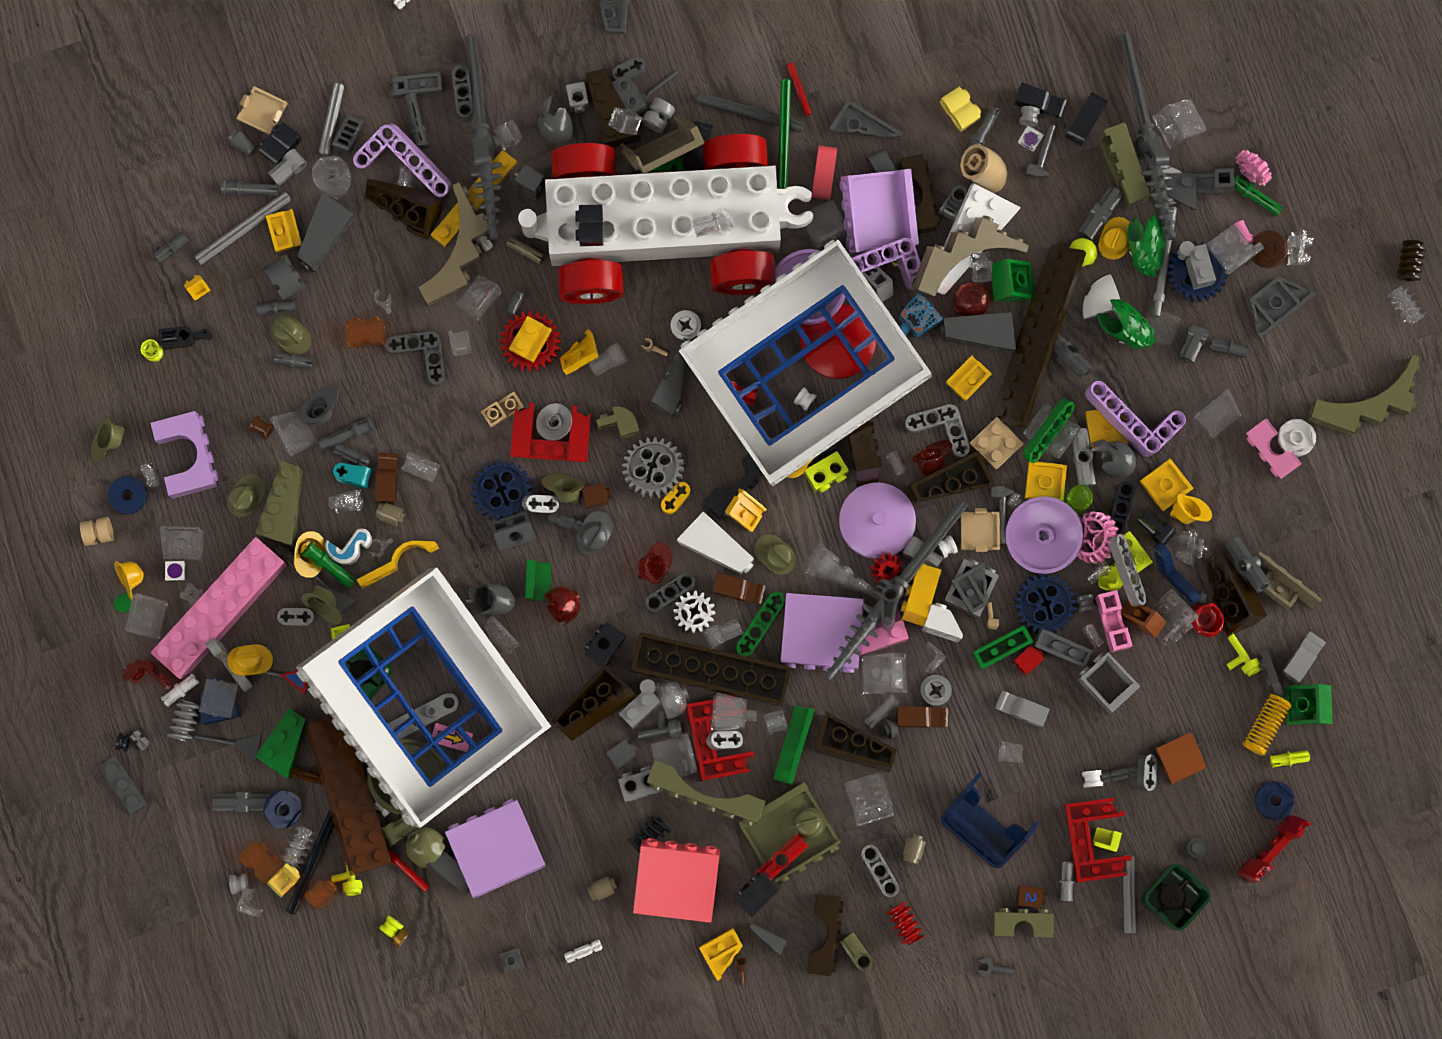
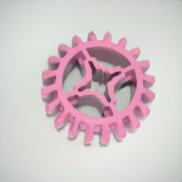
(1096, 538)

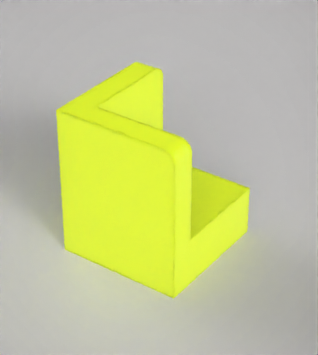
(1106, 839)

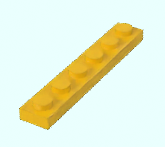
(450, 226)

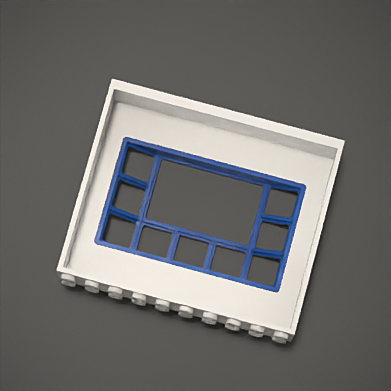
(773, 315)
(470, 661)

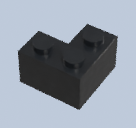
(756, 895)

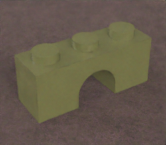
(1041, 922)

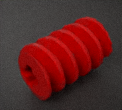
(905, 924)

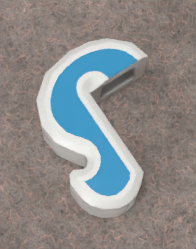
(351, 551)

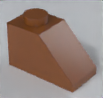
(1143, 618)

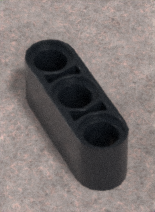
(1086, 119)
(1126, 502)

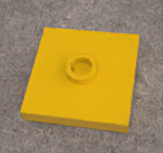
(1101, 429)
(1045, 480)
(1165, 484)

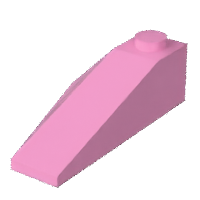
(886, 637)

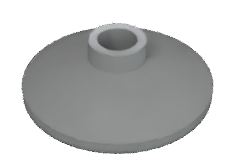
(546, 421)

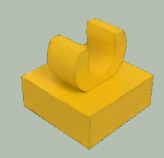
(197, 287)

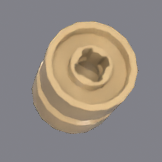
(96, 531)

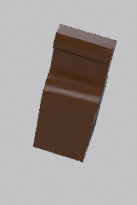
(386, 478)
(738, 589)
(922, 717)

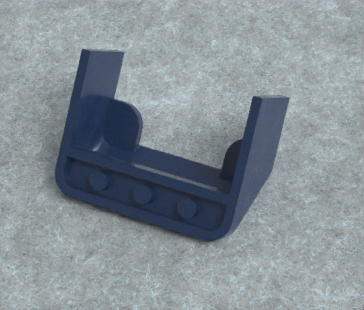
(981, 830)

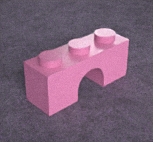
(1280, 463)
(1110, 614)

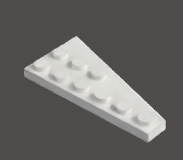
(975, 205)

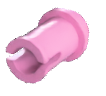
(1243, 229)

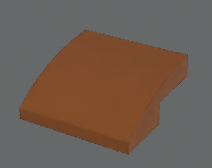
(1181, 758)

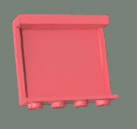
(676, 880)

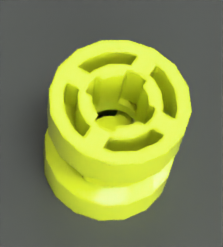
(148, 350)

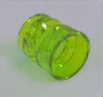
(1079, 498)

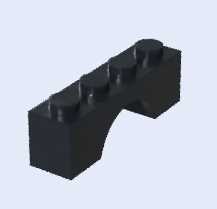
(720, 499)

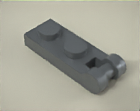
(417, 84)

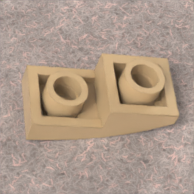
(502, 410)

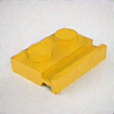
(284, 230)
(530, 339)
(968, 378)
(745, 510)

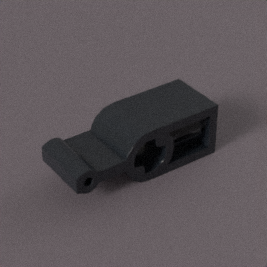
(1039, 98)
(694, 158)
(172, 337)

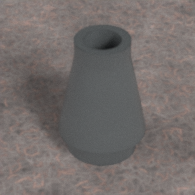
(240, 142)

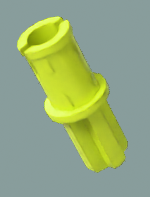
(1289, 758)

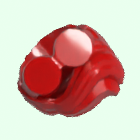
(1209, 621)

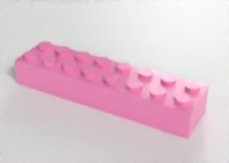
(219, 608)

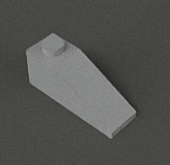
(878, 280)

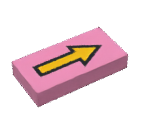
(452, 740)

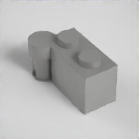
(1198, 264)
(641, 705)

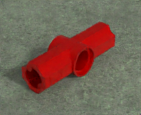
(791, 850)

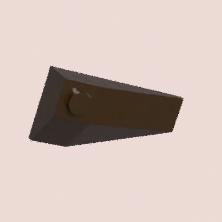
(412, 207)
(1233, 595)

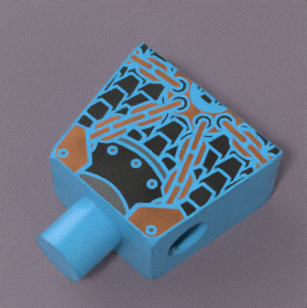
(919, 317)

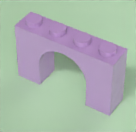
(200, 475)

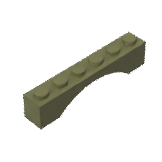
(745, 806)

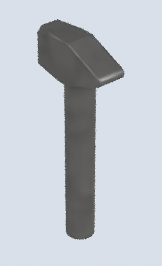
(1037, 170)
(1001, 493)

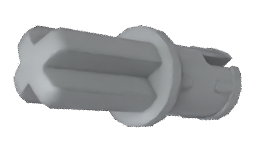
(1067, 881)

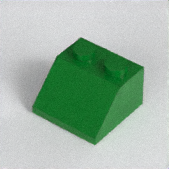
(1012, 281)
(1309, 704)

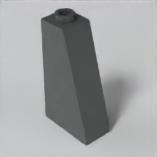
(324, 231)
(981, 331)

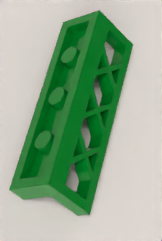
(793, 745)

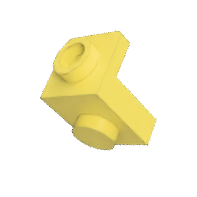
(284, 880)

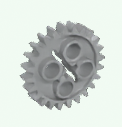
(636, 463)

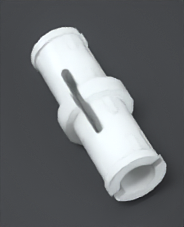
(180, 690)

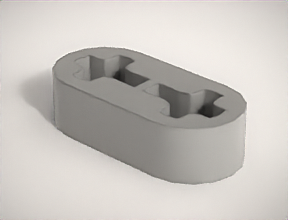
(540, 507)
(296, 612)
(724, 736)

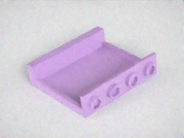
(878, 209)
(817, 629)
(495, 848)

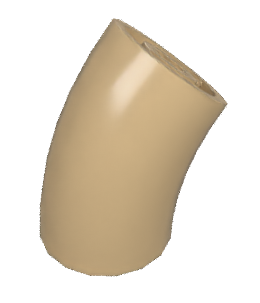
(984, 168)

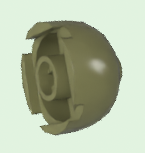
(424, 846)

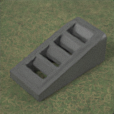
(354, 136)
(774, 941)

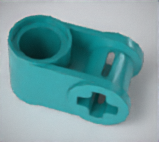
(356, 474)

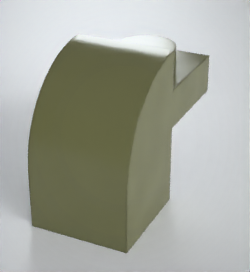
(623, 419)

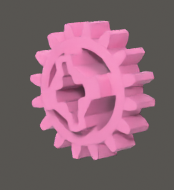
(1253, 167)

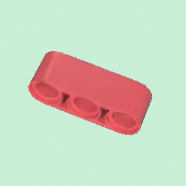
(824, 172)

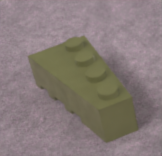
(1124, 165)
(282, 507)

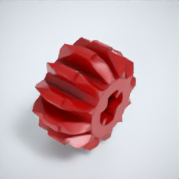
(879, 568)

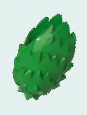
(1146, 246)
(1131, 327)

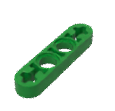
(1037, 446)
(763, 626)

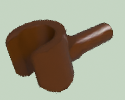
(741, 970)

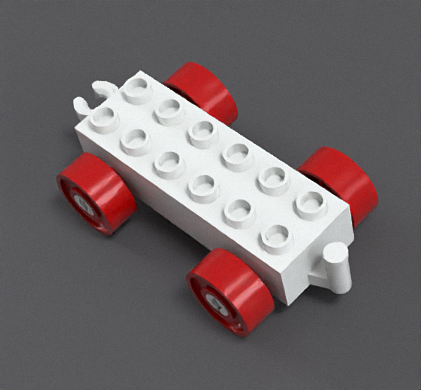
(654, 213)

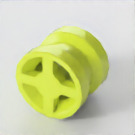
(391, 927)

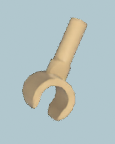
(652, 347)
(992, 622)

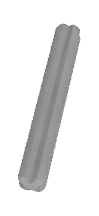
(331, 119)
(1129, 896)

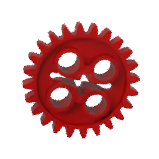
(543, 357)

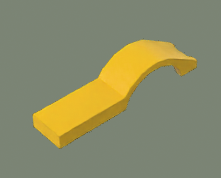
(391, 567)

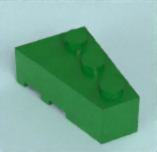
(283, 744)

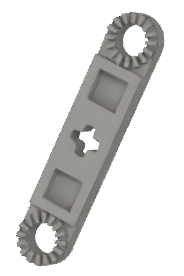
(427, 714)

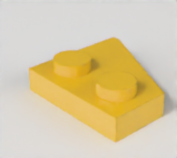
(579, 354)
(721, 951)

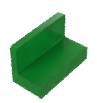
(537, 580)

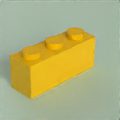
(920, 595)

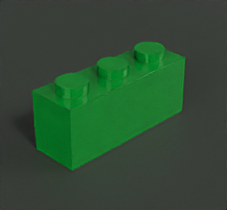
(1001, 648)

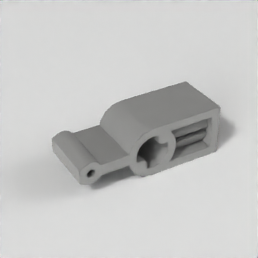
(1303, 658)
(1022, 709)

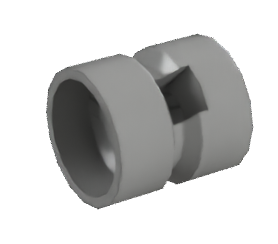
(658, 114)

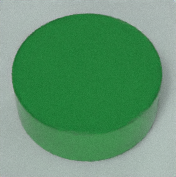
(122, 603)

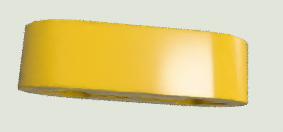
(672, 495)

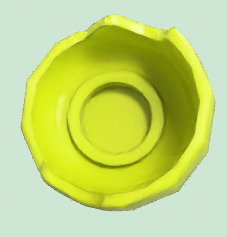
(1089, 247)
(1112, 581)

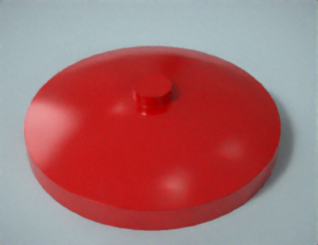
(831, 357)

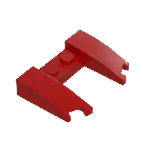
(525, 447)
(708, 765)
(1289, 829)
(1084, 864)

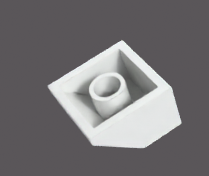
(942, 623)

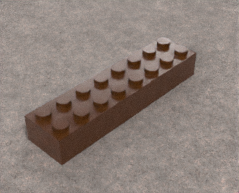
(348, 798)

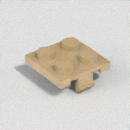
(261, 110)
(996, 443)
(980, 530)

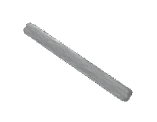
(242, 228)

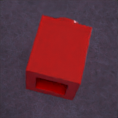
(1028, 659)

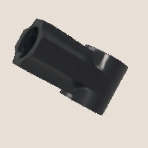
(1159, 530)

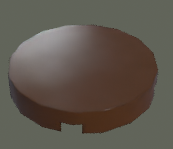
(1274, 249)

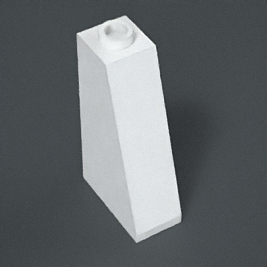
(715, 544)

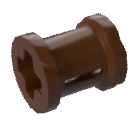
(261, 427)

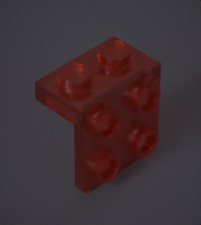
(139, 668)

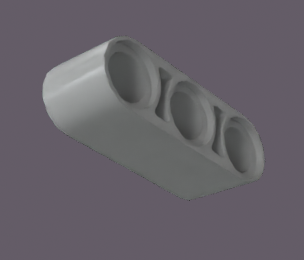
(886, 878)

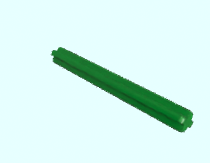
(783, 147)

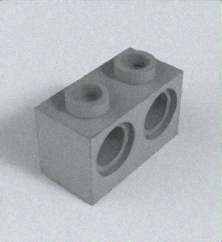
(641, 789)

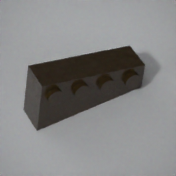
(604, 101)
(864, 454)
(959, 477)
(593, 703)
(853, 745)

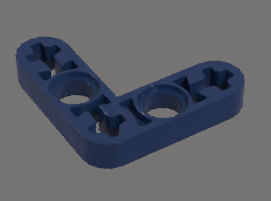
(1166, 568)

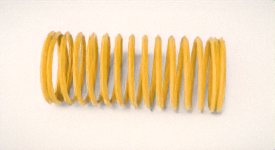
(1256, 748)

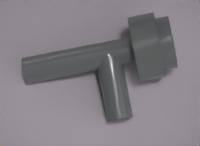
(674, 728)

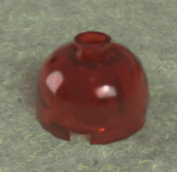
(971, 299)
(563, 604)

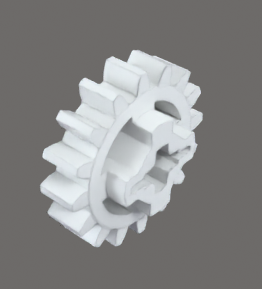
(686, 608)

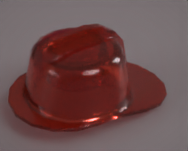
(932, 456)
(655, 564)

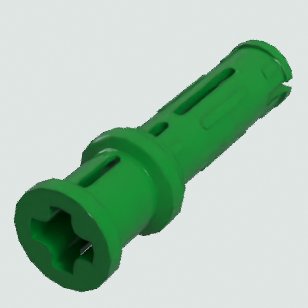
(1248, 190)
(322, 560)

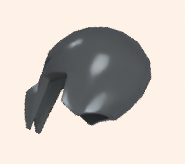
(554, 128)
(1117, 458)
(494, 599)

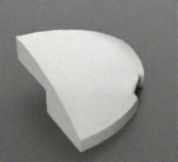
(1099, 297)

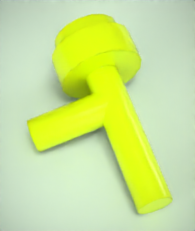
(1251, 666)
(352, 886)

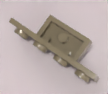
(1284, 587)

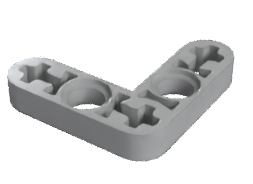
(948, 424)
(220, 651)

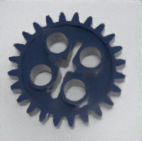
(1180, 273)
(485, 497)
(1062, 598)

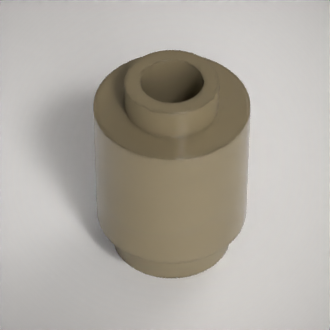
(390, 514)
(914, 849)
(602, 888)

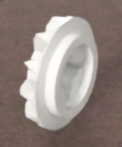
(684, 316)

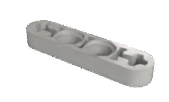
(1127, 570)

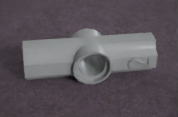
(1084, 470)

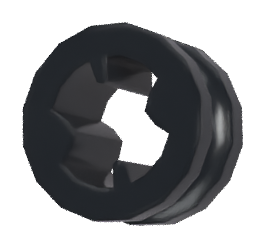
(123, 742)

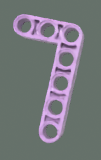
(405, 156)
(895, 253)
(1132, 421)

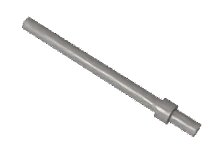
(1159, 296)

